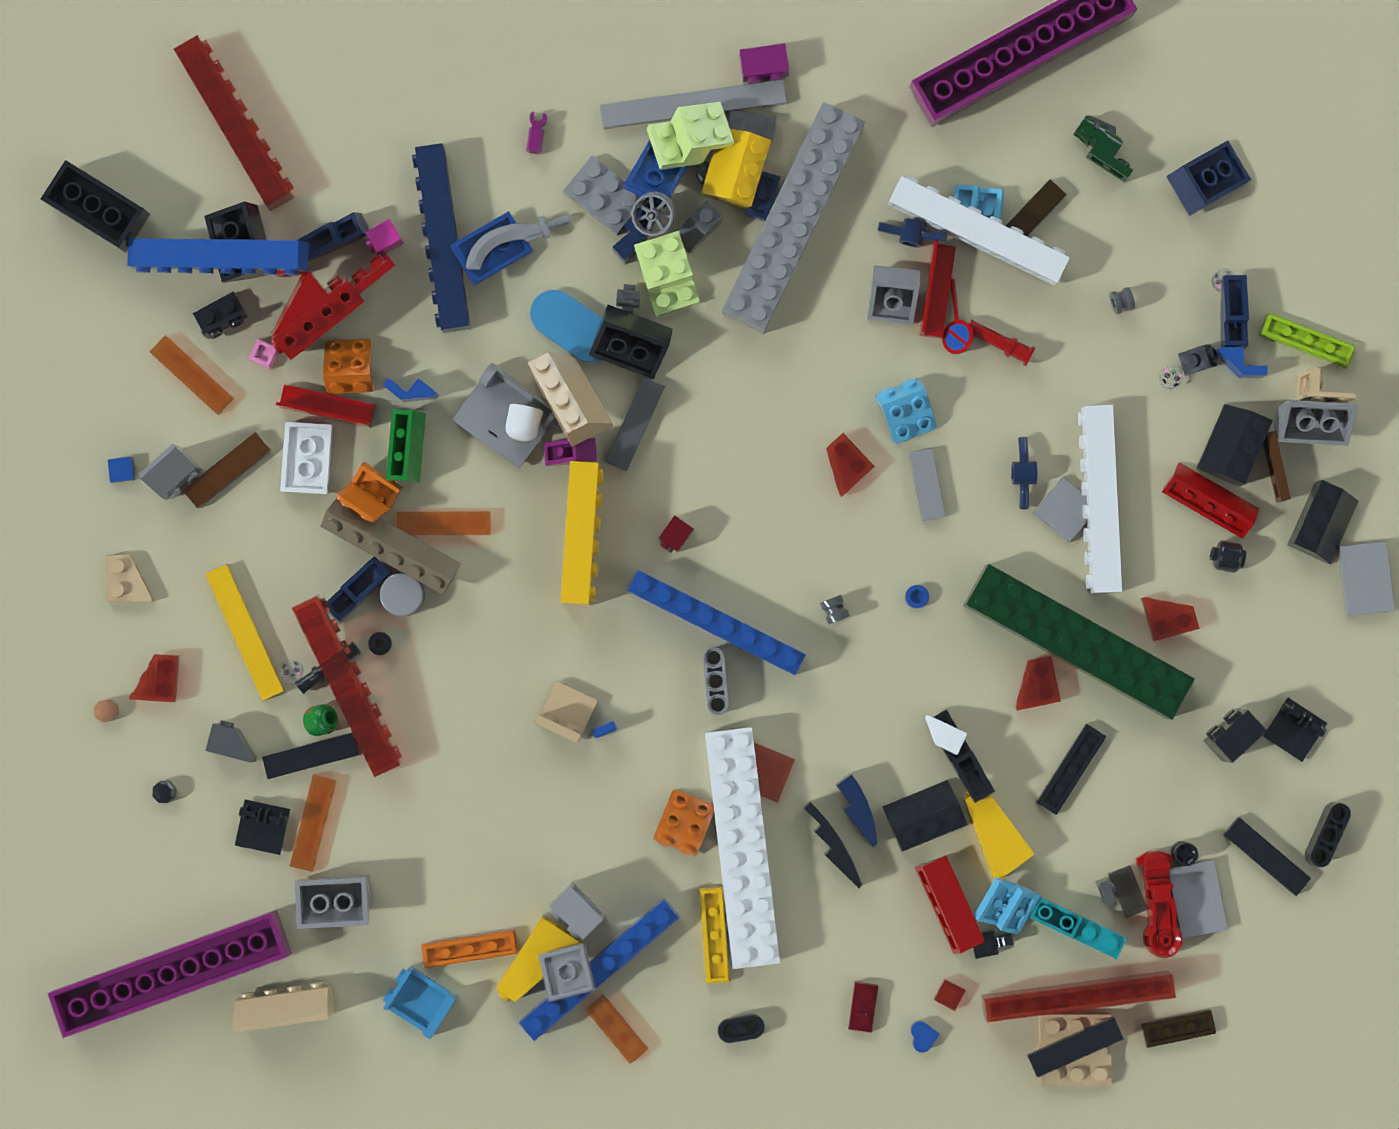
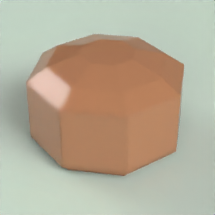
(105, 710)

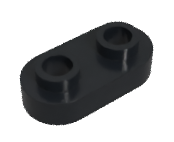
(741, 1030)

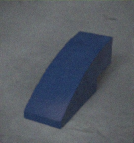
(335, 235)
(625, 247)
(1234, 311)
(357, 589)
(858, 808)

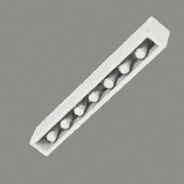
(978, 230)
(1102, 499)

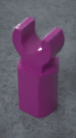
(536, 134)

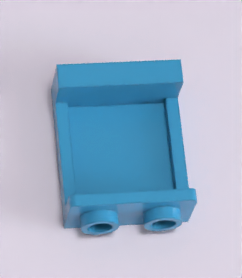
(419, 1000)

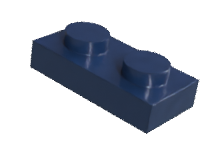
(764, 196)

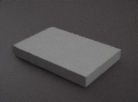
(1366, 578)
(1197, 899)

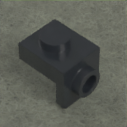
(1198, 359)

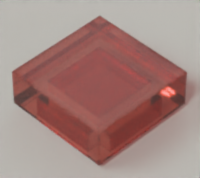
(949, 994)

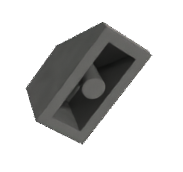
(699, 226)
(229, 742)

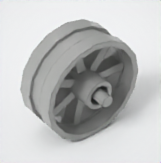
(653, 213)

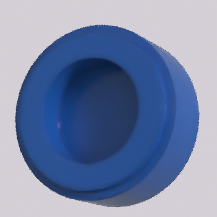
(917, 596)

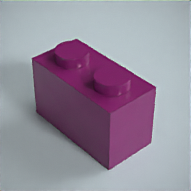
(764, 63)

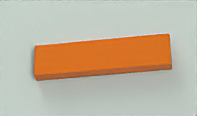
(469, 949)

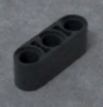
(1337, 827)

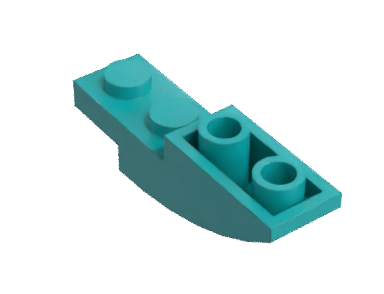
(1078, 927)

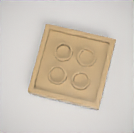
(1087, 1071)

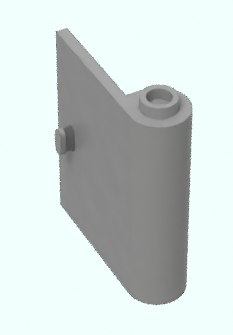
(488, 411)

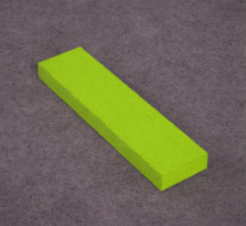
(1307, 340)

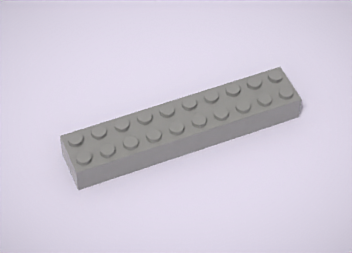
(793, 217)

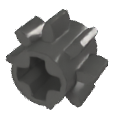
(628, 298)

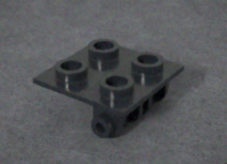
(1295, 729)
(262, 827)

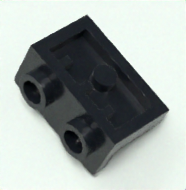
(220, 315)

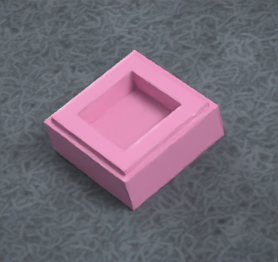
(263, 354)

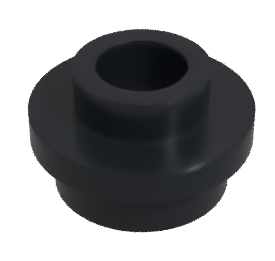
(387, 643)

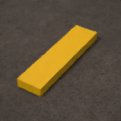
(714, 935)

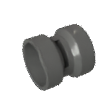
(834, 609)

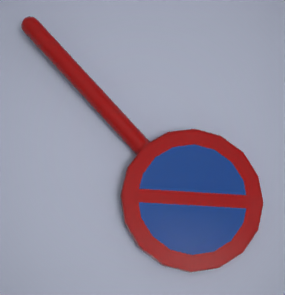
(957, 334)

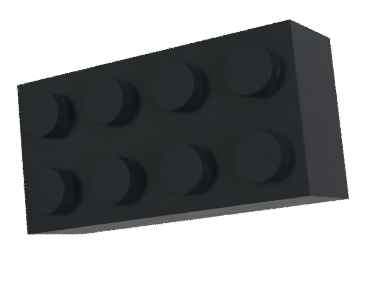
(95, 206)

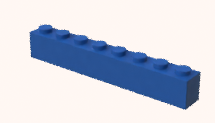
(218, 254)
(716, 622)
(604, 965)

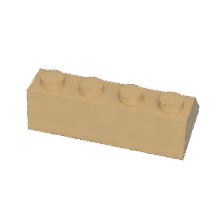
(569, 396)
(283, 1007)

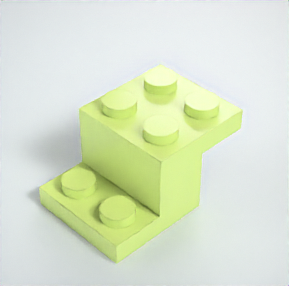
(690, 135)
(667, 273)

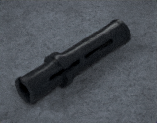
(305, 684)

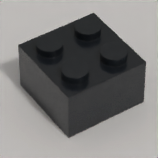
(1234, 735)

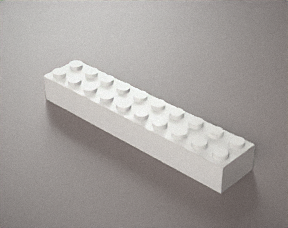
(742, 848)

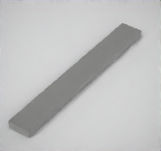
(664, 107)

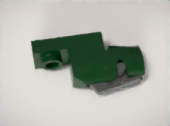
(1104, 146)

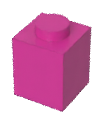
(383, 238)

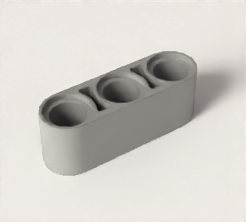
(718, 669)

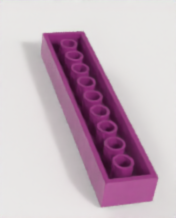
(1014, 54)
(169, 973)

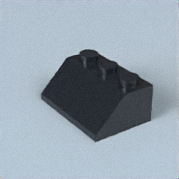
(236, 223)
(631, 341)
(1234, 444)
(1323, 521)
(924, 815)

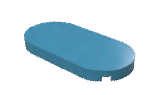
(566, 323)

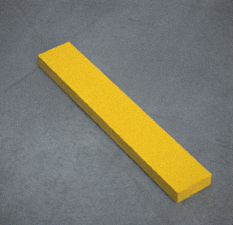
(244, 632)

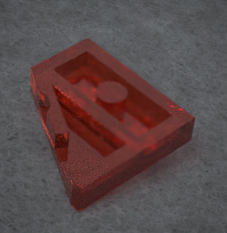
(847, 463)
(1168, 618)
(159, 680)
(1038, 684)

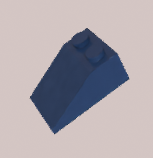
(1208, 177)

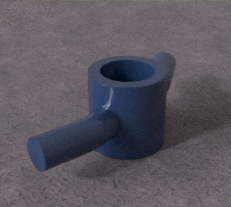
(912, 232)
(1024, 473)

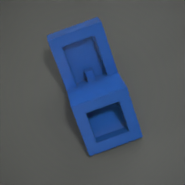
(1234, 359)
(418, 391)

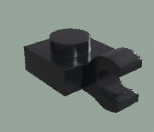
(990, 944)

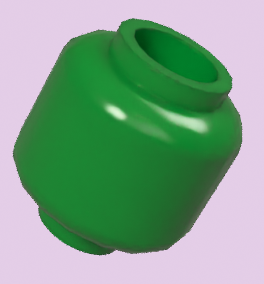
(320, 720)

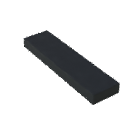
(310, 756)
(1071, 769)
(1267, 856)
(1075, 1046)

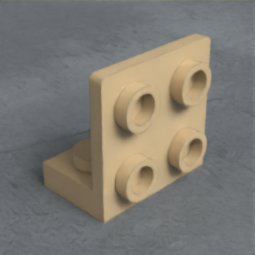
(1309, 389)
(566, 712)

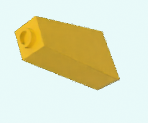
(997, 837)
(526, 967)

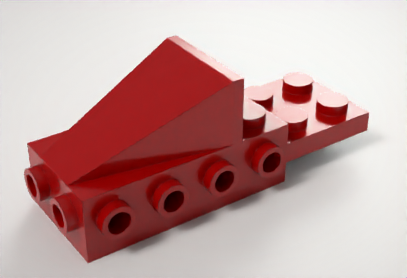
(317, 309)

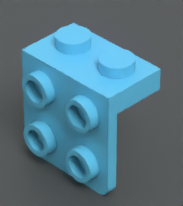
(906, 410)

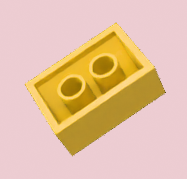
(737, 169)

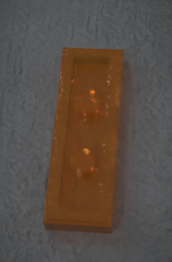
(616, 1029)

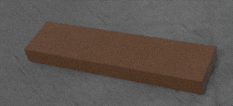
(226, 470)

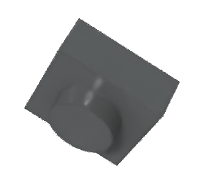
(1107, 891)

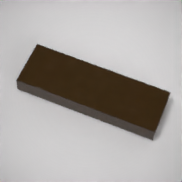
(1037, 208)
(1178, 1028)

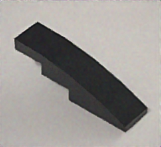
(967, 766)
(837, 852)

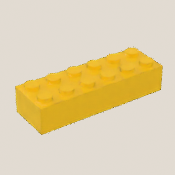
(580, 533)

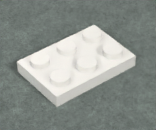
(306, 458)

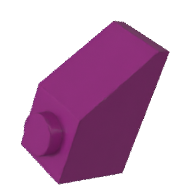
(561, 452)

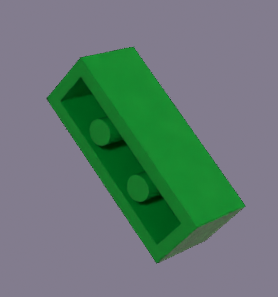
(405, 445)

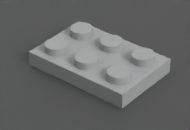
(602, 195)

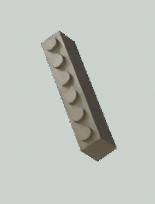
(392, 547)

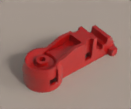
(1160, 905)

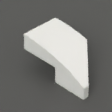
(945, 735)

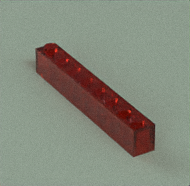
(234, 123)
(346, 685)
(1078, 996)

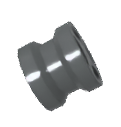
(1122, 300)

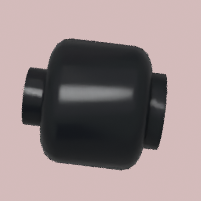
(1228, 556)

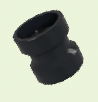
(1188, 855)

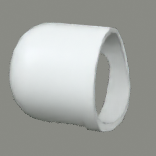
(523, 422)

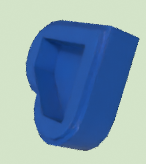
(923, 1036)

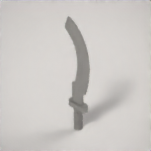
(510, 233)

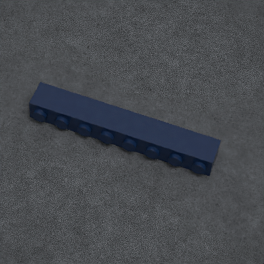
(441, 233)

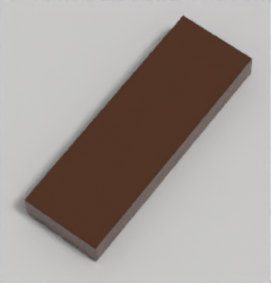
(1276, 467)

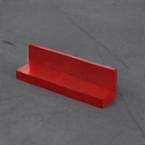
(937, 290)
(327, 406)
(1211, 500)
(950, 905)

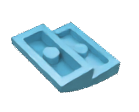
(986, 200)
(1007, 905)

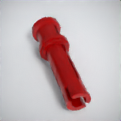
(1010, 346)

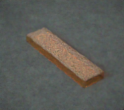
(191, 375)
(445, 523)
(313, 823)

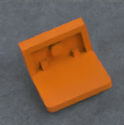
(348, 366)
(369, 493)
(684, 823)

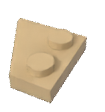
(124, 580)

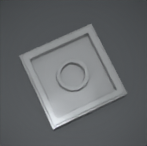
(1063, 509)
(567, 972)

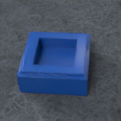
(121, 469)
(604, 729)

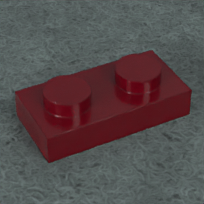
(863, 1007)

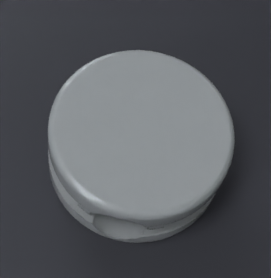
(402, 595)

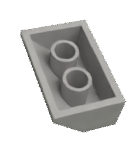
(1315, 422)
(333, 901)

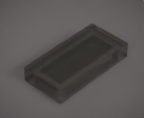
(1128, 891)

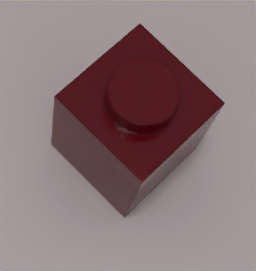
(675, 534)

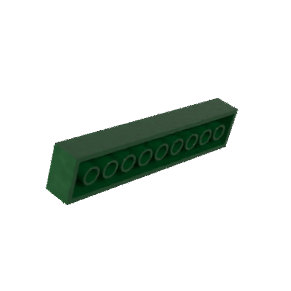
(1079, 642)

